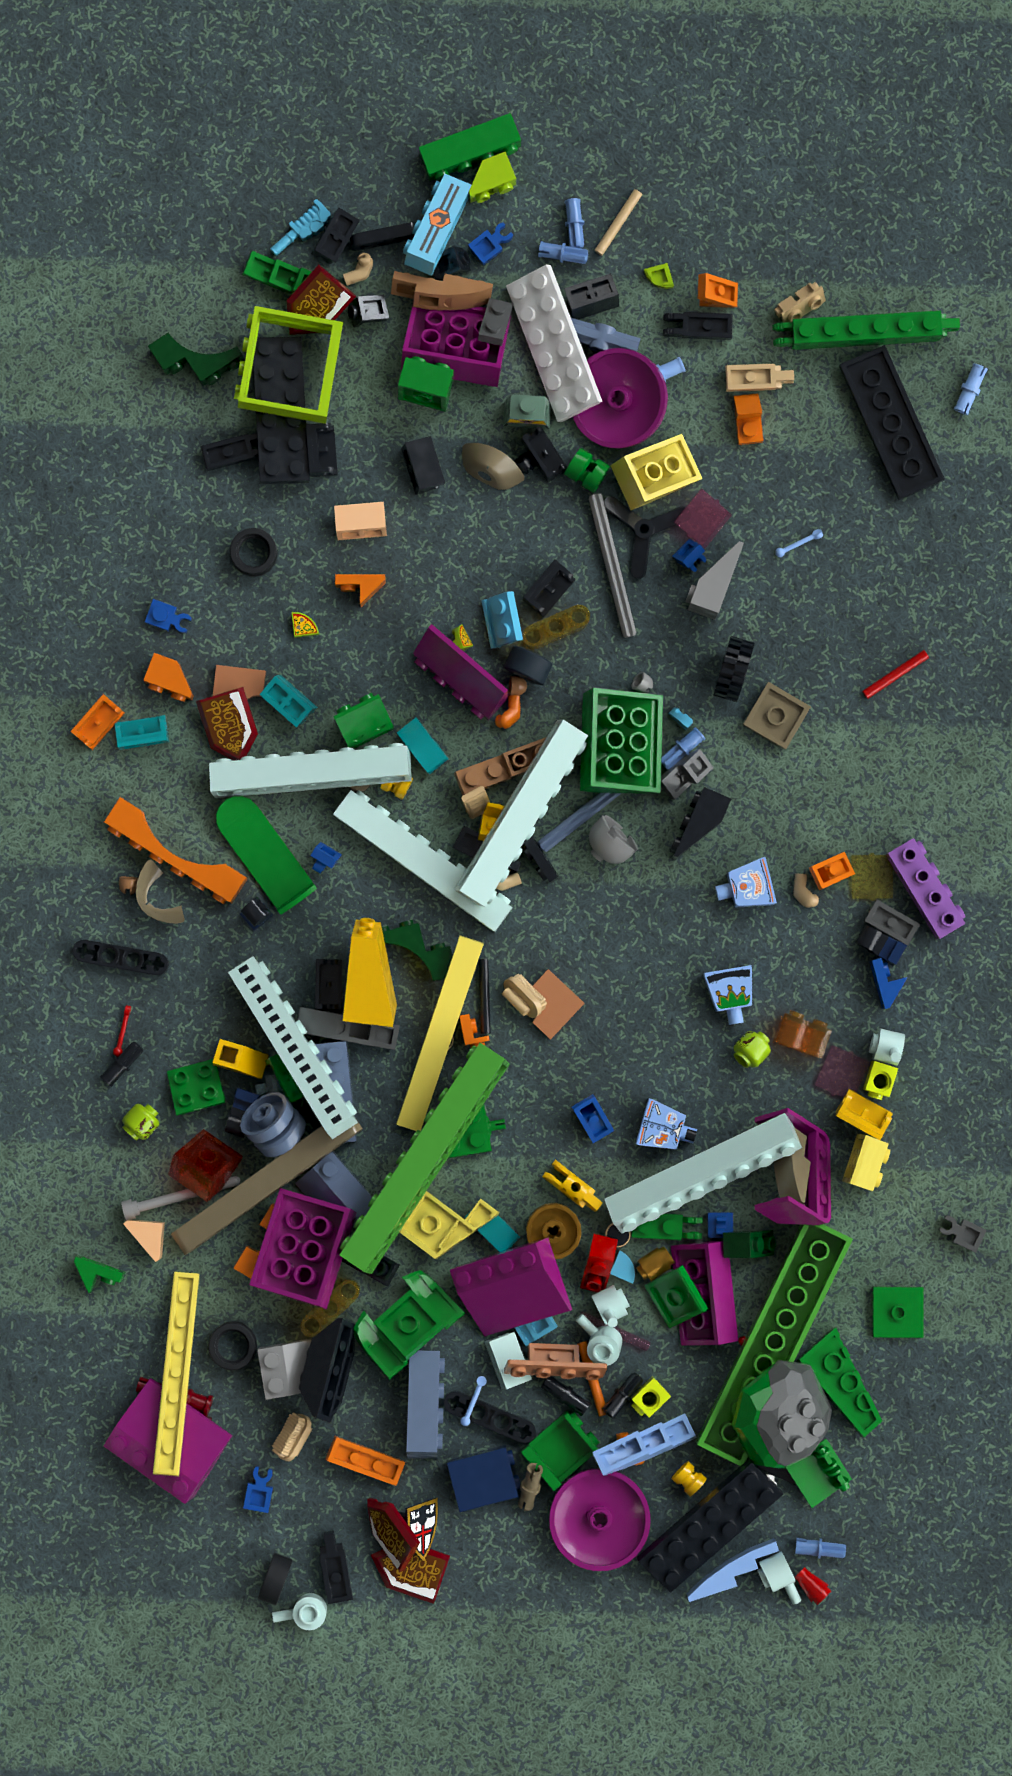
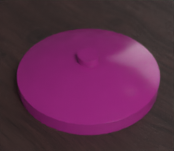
(631, 396)
(599, 1520)

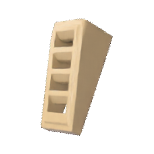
(475, 802)

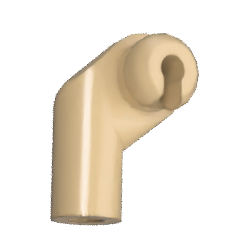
(802, 894)

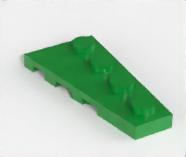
(842, 1382)

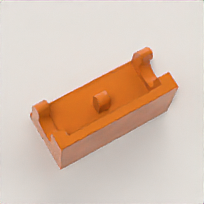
(97, 722)

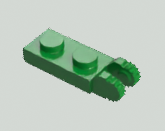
(667, 1227)

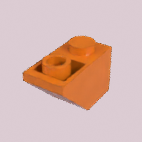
(168, 676)

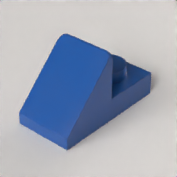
(886, 990)
(592, 1118)

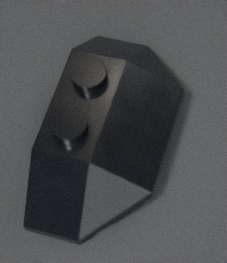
(328, 1369)

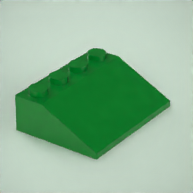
(621, 742)

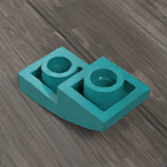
(422, 745)
(499, 1233)

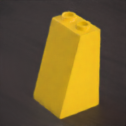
(369, 981)

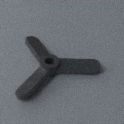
(642, 540)

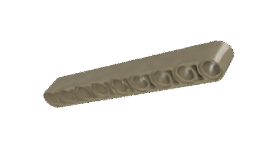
(259, 1187)

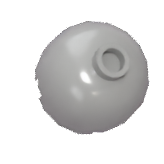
(610, 842)

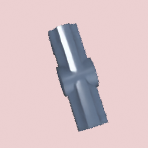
(603, 337)

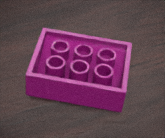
(453, 340)
(460, 673)
(302, 1248)
(512, 1287)
(136, 1438)

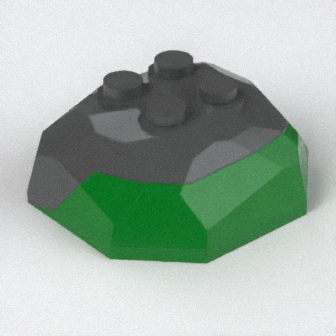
(782, 1415)

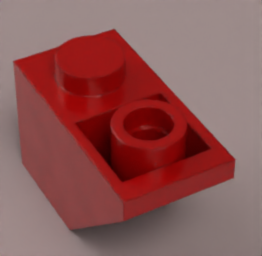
(599, 1263)

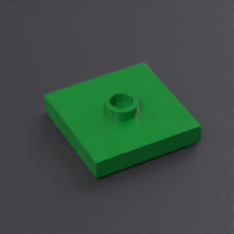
(676, 1296)
(898, 1312)

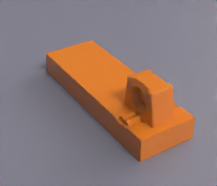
(365, 1460)

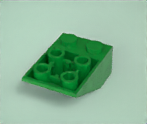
(363, 721)

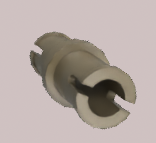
(530, 1487)

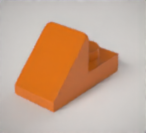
(717, 291)
(748, 419)
(368, 584)
(831, 871)

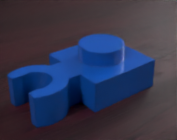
(487, 246)
(163, 616)
(258, 1494)

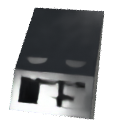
(706, 815)

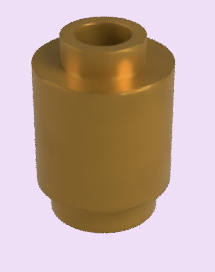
(655, 1263)

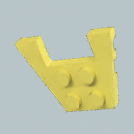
(439, 1228)

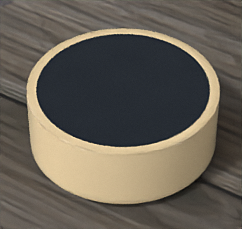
(613, 1232)

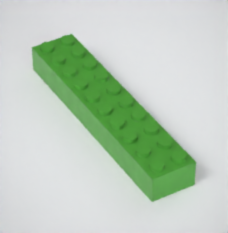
(424, 1158)
(777, 1328)

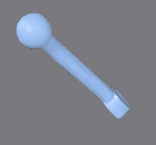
(817, 534)
(481, 1381)

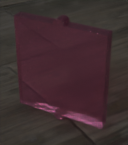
(702, 518)
(841, 1072)

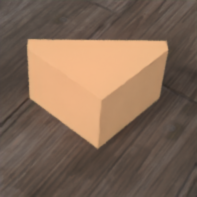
(149, 1235)

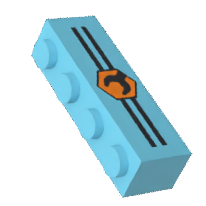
(437, 224)

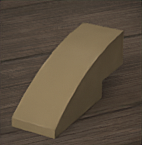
(793, 1173)

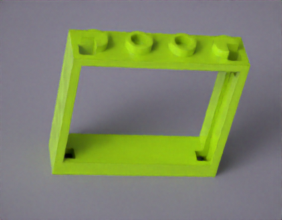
(296, 321)

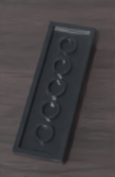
(891, 422)
(280, 438)
(709, 1525)

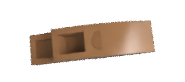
(449, 294)
(498, 769)

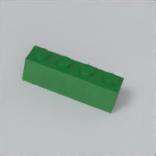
(470, 147)

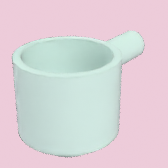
(887, 1046)
(611, 1305)
(604, 1342)
(777, 1574)
(307, 1613)

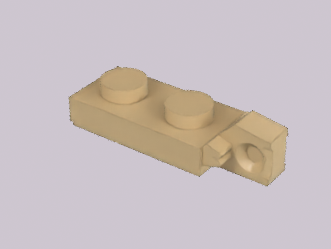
(756, 377)

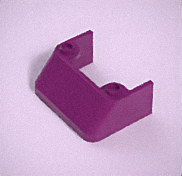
(818, 1195)

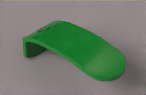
(263, 852)

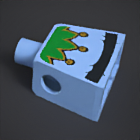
(730, 991)

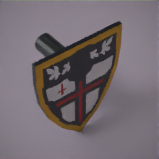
(423, 1522)

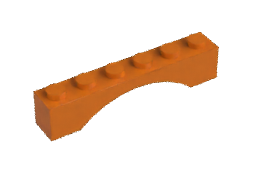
(219, 878)

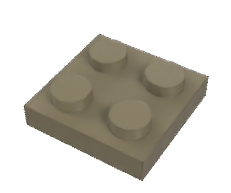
(776, 715)

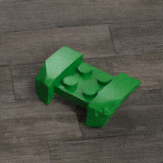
(406, 1324)

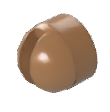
(517, 685)
(127, 883)

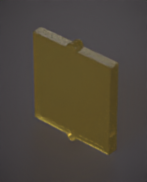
(872, 877)

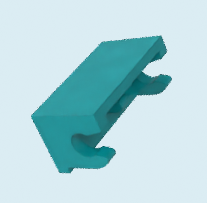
(288, 700)
(141, 732)

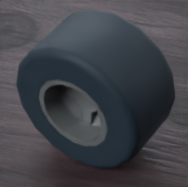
(528, 665)

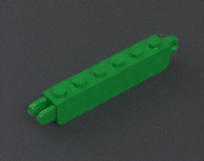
(866, 330)

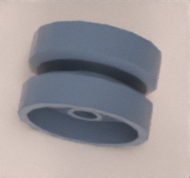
(273, 1124)

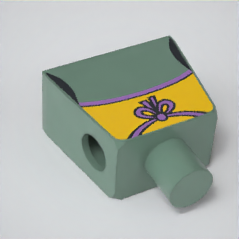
(527, 411)

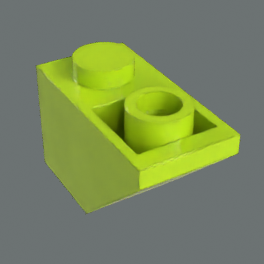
(492, 177)

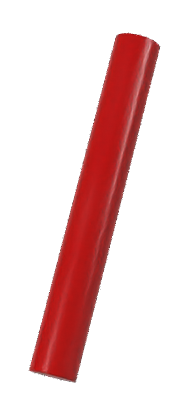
(895, 674)

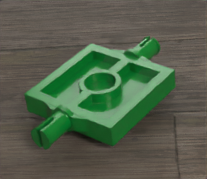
(477, 1136)

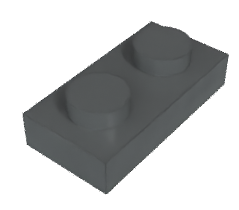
(495, 322)
(891, 922)

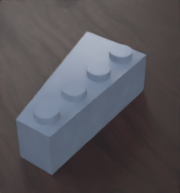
(337, 1058)
(423, 1405)

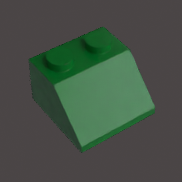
(425, 383)

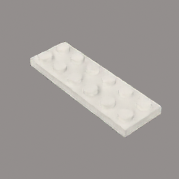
(554, 343)

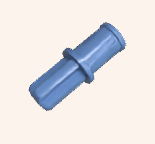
(574, 222)
(563, 252)
(682, 748)
(819, 1548)

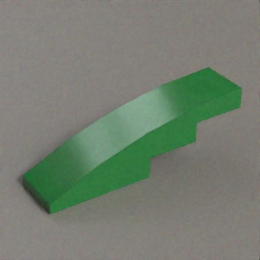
(274, 272)

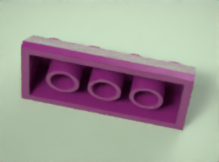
(713, 1281)

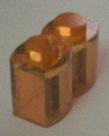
(803, 1035)

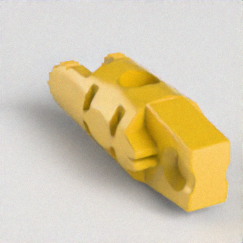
(583, 1196)

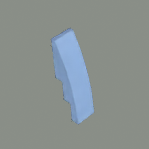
(644, 1445)
(724, 1575)

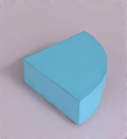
(682, 719)
(623, 1268)

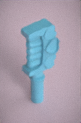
(310, 224)

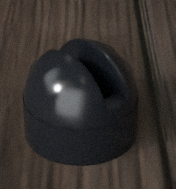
(525, 462)

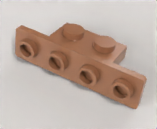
(554, 1360)

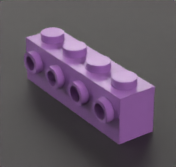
(925, 888)

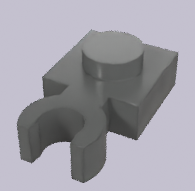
(966, 1234)

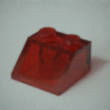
(204, 1165)

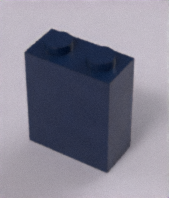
(483, 1478)

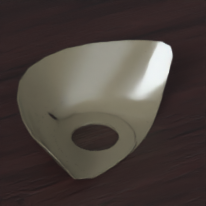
(501, 469)
(147, 876)

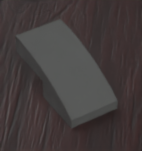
(684, 773)

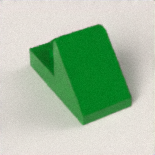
(91, 1269)

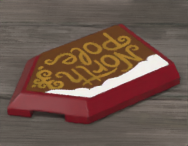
(319, 297)
(228, 723)
(392, 1532)
(418, 1579)

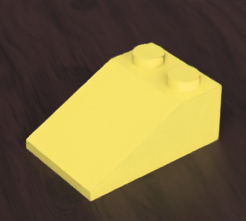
(655, 471)
(866, 1162)

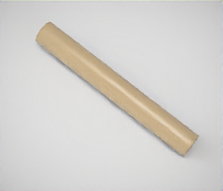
(618, 222)

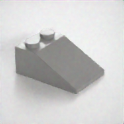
(712, 586)
(282, 1367)

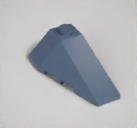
(335, 1184)

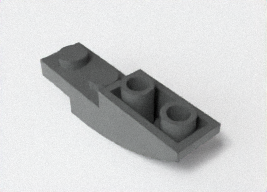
(332, 1026)

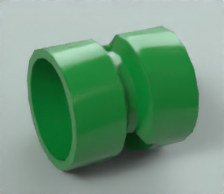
(578, 470)

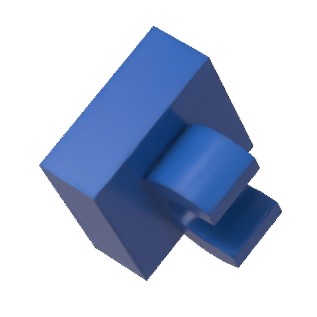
(689, 554)
(325, 857)
(719, 1223)

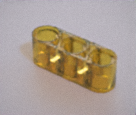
(563, 617)
(325, 1319)

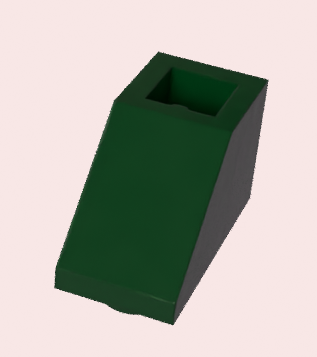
(748, 1244)

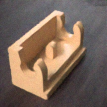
(360, 520)

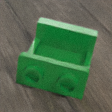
(561, 1448)

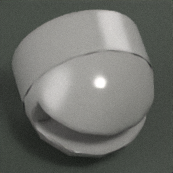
(642, 683)

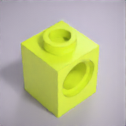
(888, 1072)
(653, 1386)

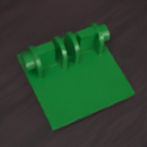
(195, 1087)
(820, 1474)

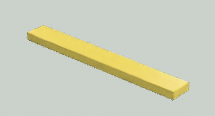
(439, 1033)
(176, 1374)

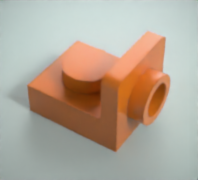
(468, 1029)

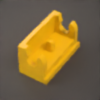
(864, 1114)

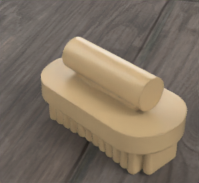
(523, 996)
(292, 1436)

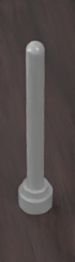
(133, 1208)

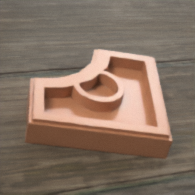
(231, 678)
(560, 1004)

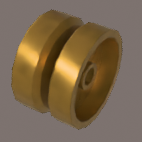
(564, 1219)

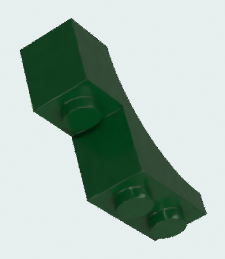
(206, 367)
(410, 937)

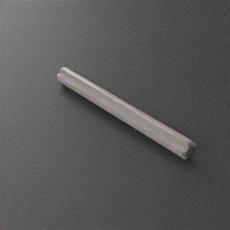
(612, 565)

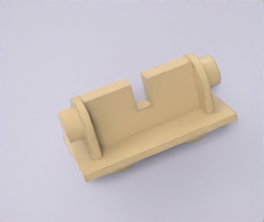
(809, 298)

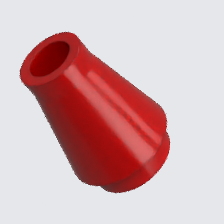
(812, 1586)

